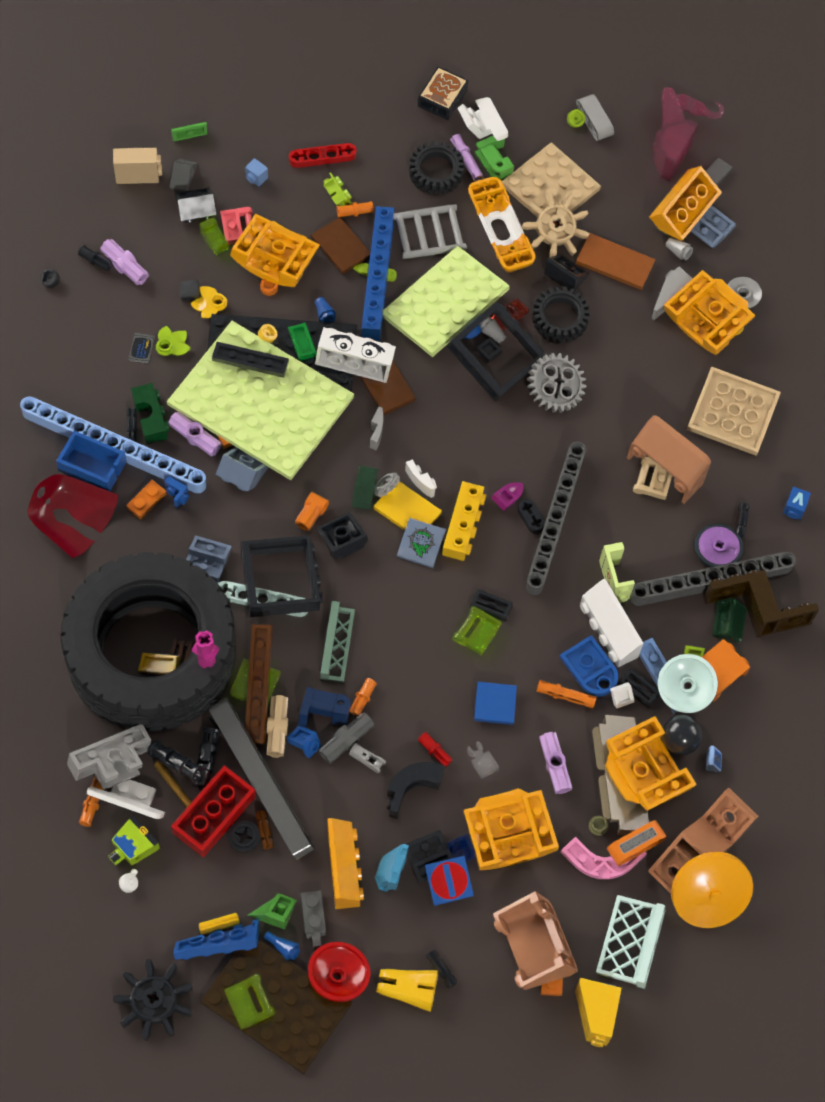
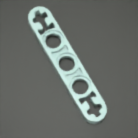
(272, 595)

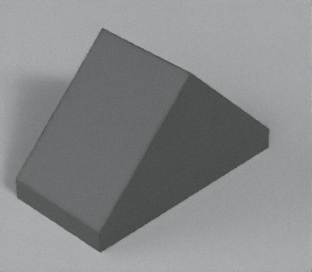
(182, 174)

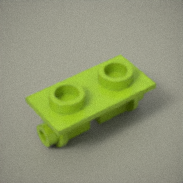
(334, 185)

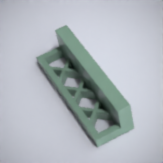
(330, 639)

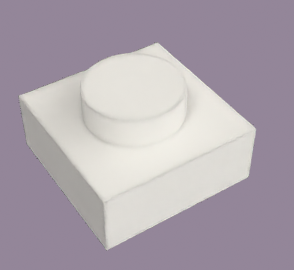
(622, 695)

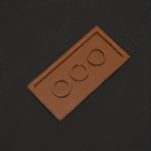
(615, 261)

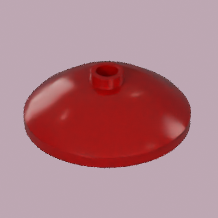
(342, 961)

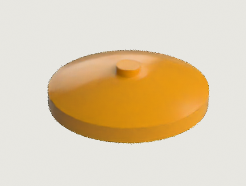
(712, 889)

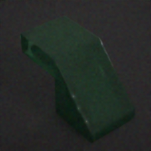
(364, 487)

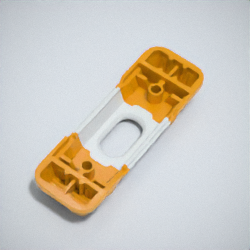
(494, 203)

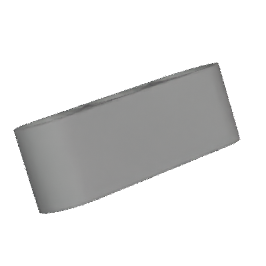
(595, 117)

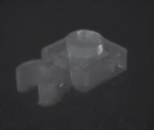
(483, 762)

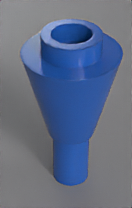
(287, 948)

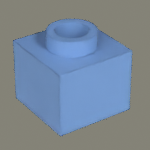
(256, 172)

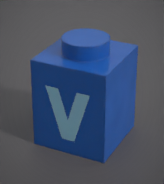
(796, 503)

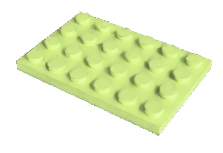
(445, 301)

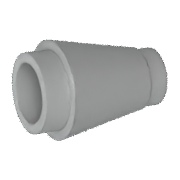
(679, 248)
(493, 330)

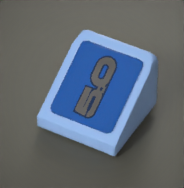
(713, 759)

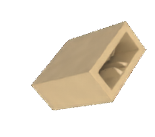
(137, 165)

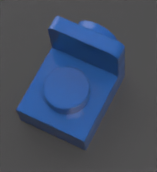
(176, 489)
(305, 740)

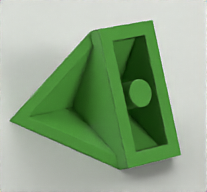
(276, 911)

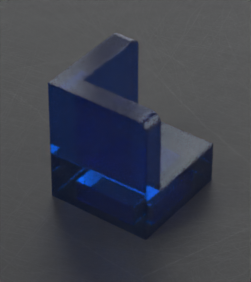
(462, 847)

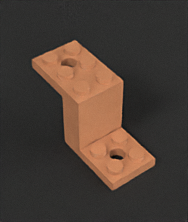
(708, 834)

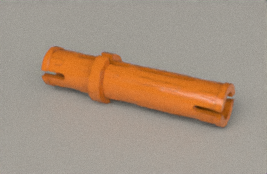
(558, 691)
(90, 806)

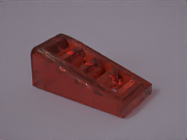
(523, 310)

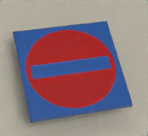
(449, 880)

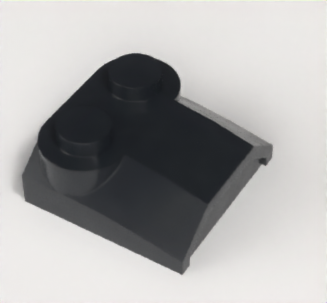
(342, 536)

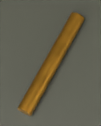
(172, 783)

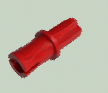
(435, 749)

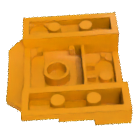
(273, 252)
(709, 312)
(644, 767)
(510, 829)

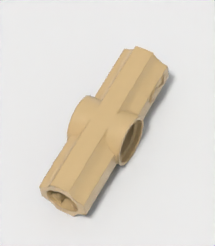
(277, 726)

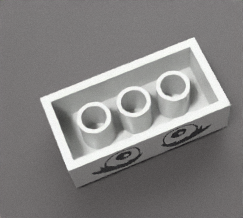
(355, 354)

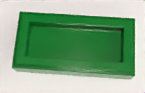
(302, 341)

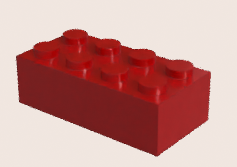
(213, 811)

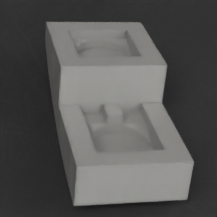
(377, 427)

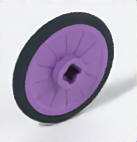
(719, 534)

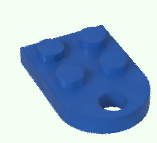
(590, 666)

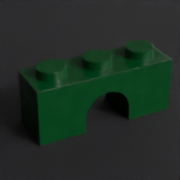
(146, 399)

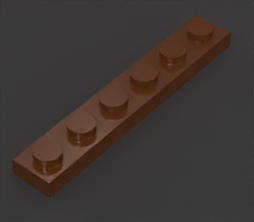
(258, 682)

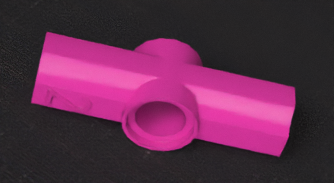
(205, 649)

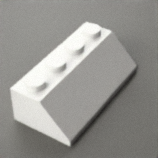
(611, 624)

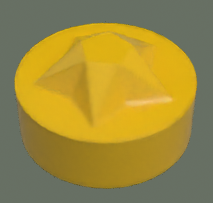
(267, 333)

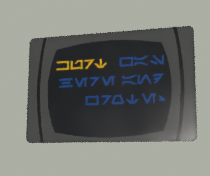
(141, 348)

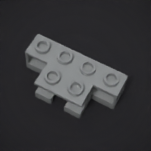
(112, 758)

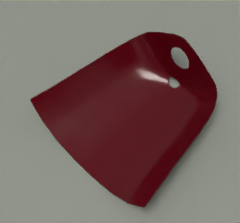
(83, 502)

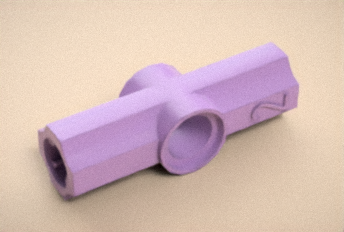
(124, 262)
(202, 440)
(558, 774)

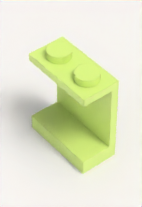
(611, 556)

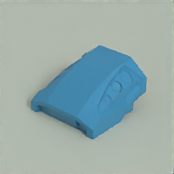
(390, 867)

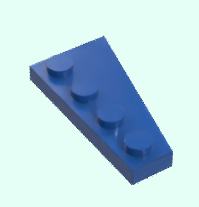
(219, 942)

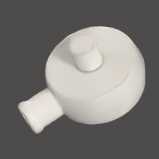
(128, 881)

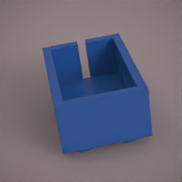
(91, 461)

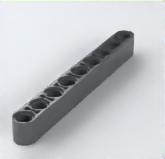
(554, 525)
(702, 577)
(261, 778)

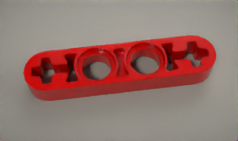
(322, 153)

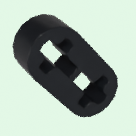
(528, 518)

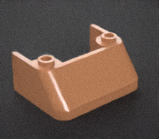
(673, 454)

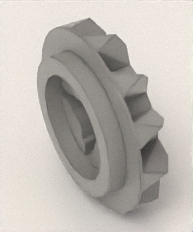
(386, 484)

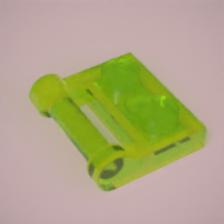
(481, 635)
(242, 1003)

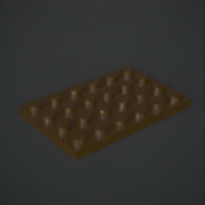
(301, 1017)

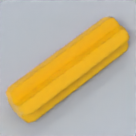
(218, 923)

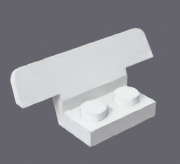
(485, 120)
(130, 796)

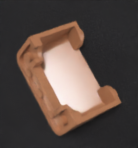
(535, 941)

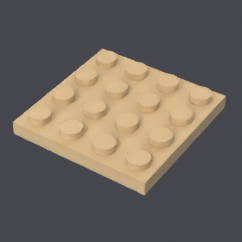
(550, 172)
(733, 411)

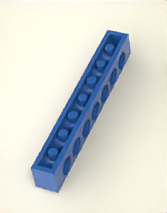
(378, 273)

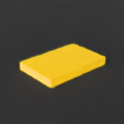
(406, 504)

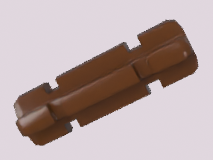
(264, 828)

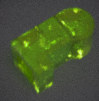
(213, 236)

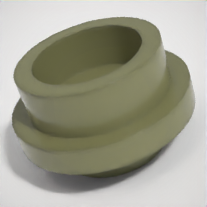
(598, 825)

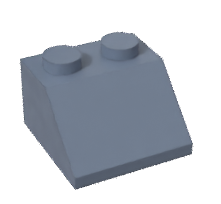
(241, 469)

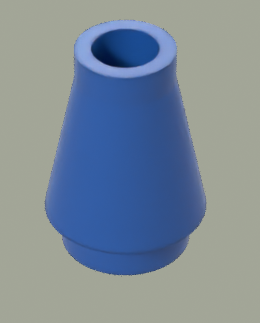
(324, 311)

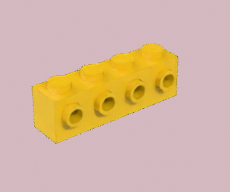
(463, 521)

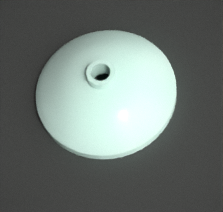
(683, 670)

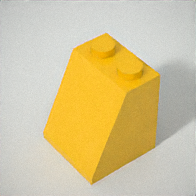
(597, 1010)

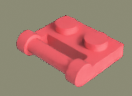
(232, 224)

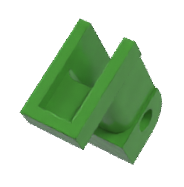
(492, 159)

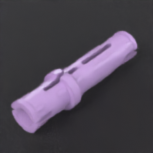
(468, 160)

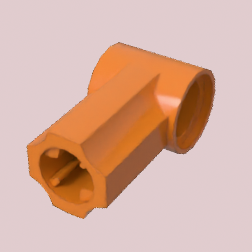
(313, 507)

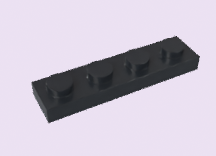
(250, 359)

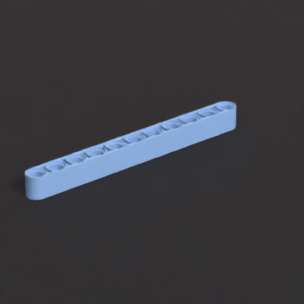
(124, 444)

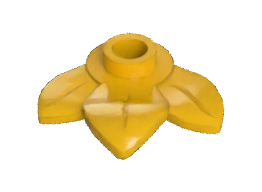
(206, 303)

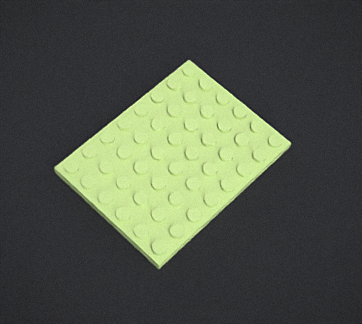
(259, 412)

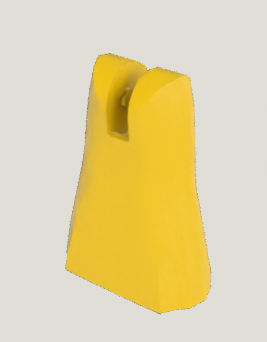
(409, 986)

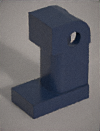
(324, 704)

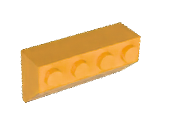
(685, 203)
(343, 864)

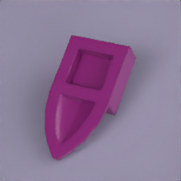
(508, 495)

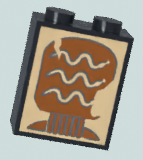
(443, 93)

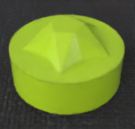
(576, 118)

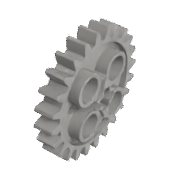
(572, 386)

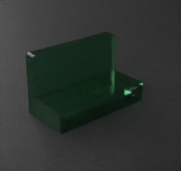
(729, 619)

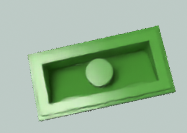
(189, 131)

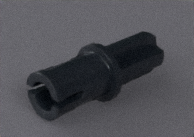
(94, 258)

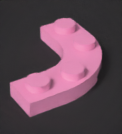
(594, 865)

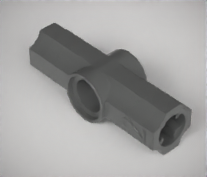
(346, 738)

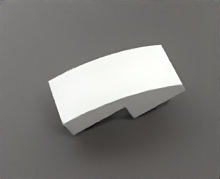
(422, 481)

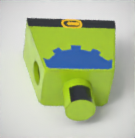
(133, 843)

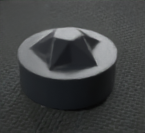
(50, 278)

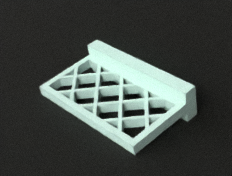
(649, 941)

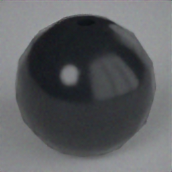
(682, 734)

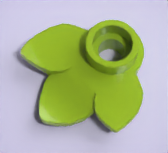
(173, 340)

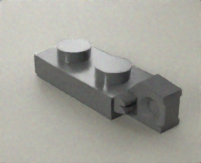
(313, 917)

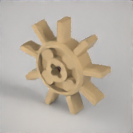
(565, 222)

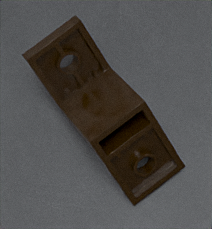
(760, 603)

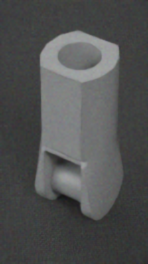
(364, 757)

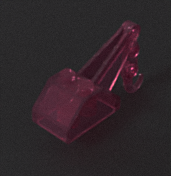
(677, 133)

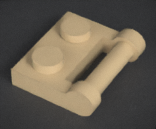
(659, 483)

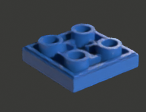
(495, 703)

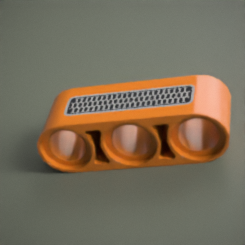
(636, 842)

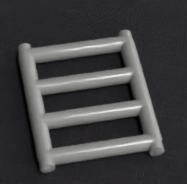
(425, 251)

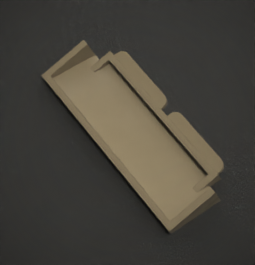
(614, 806)

